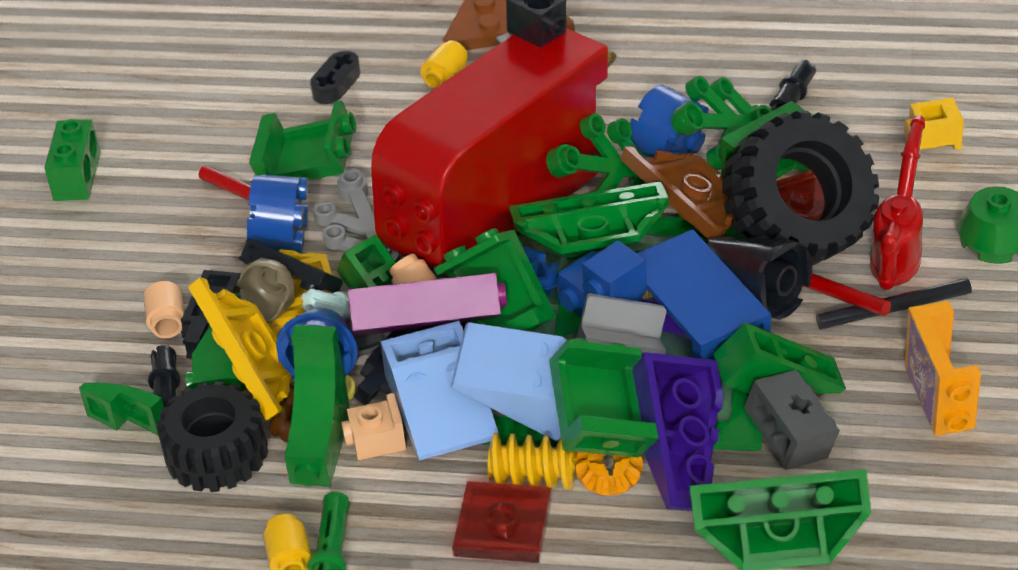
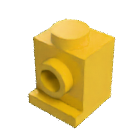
(942, 123)

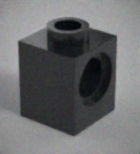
(536, 20)

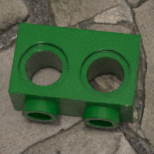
(72, 160)

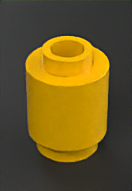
(443, 63)
(286, 543)

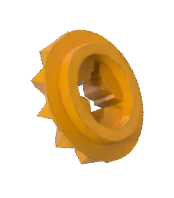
(597, 479)

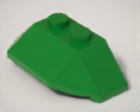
(591, 220)
(782, 518)

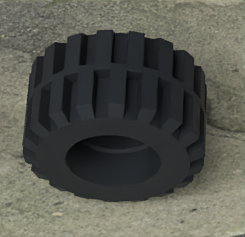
(212, 436)

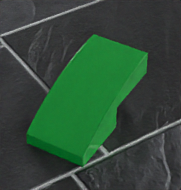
(117, 403)

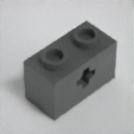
(791, 419)

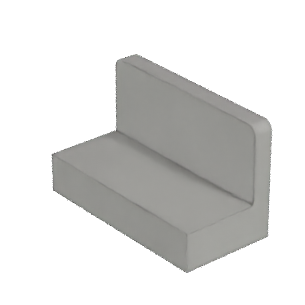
(623, 322)

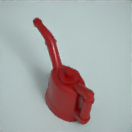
(899, 221)

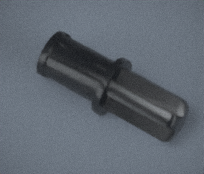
(794, 86)
(164, 376)

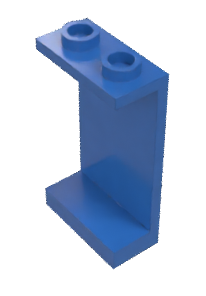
(700, 293)

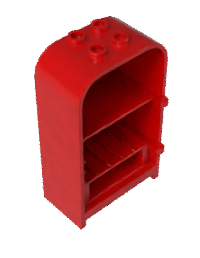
(483, 144)

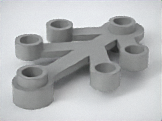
(352, 189)

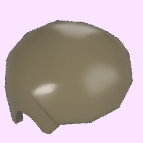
(268, 287)

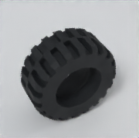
(833, 159)

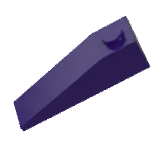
(684, 403)

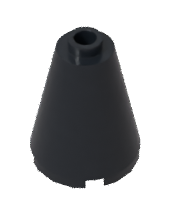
(767, 271)

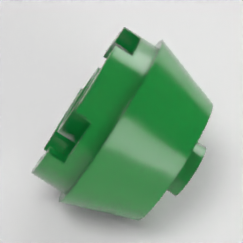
(991, 224)

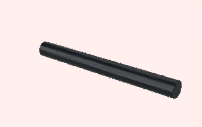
(898, 303)

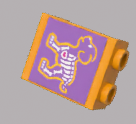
(945, 392)

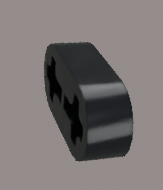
(335, 77)

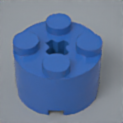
(654, 126)
(278, 211)

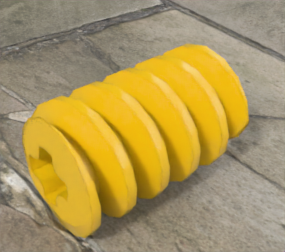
(531, 462)

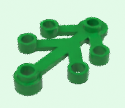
(690, 117)
(567, 159)

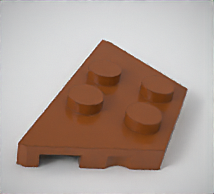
(480, 22)
(690, 184)

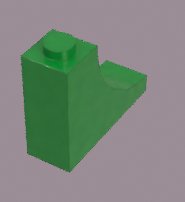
(318, 406)

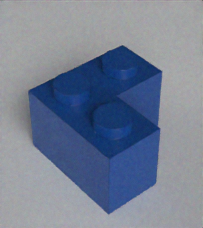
(610, 273)

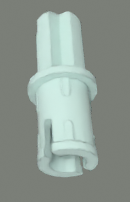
(318, 299)

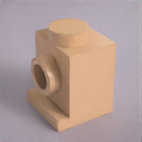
(375, 429)

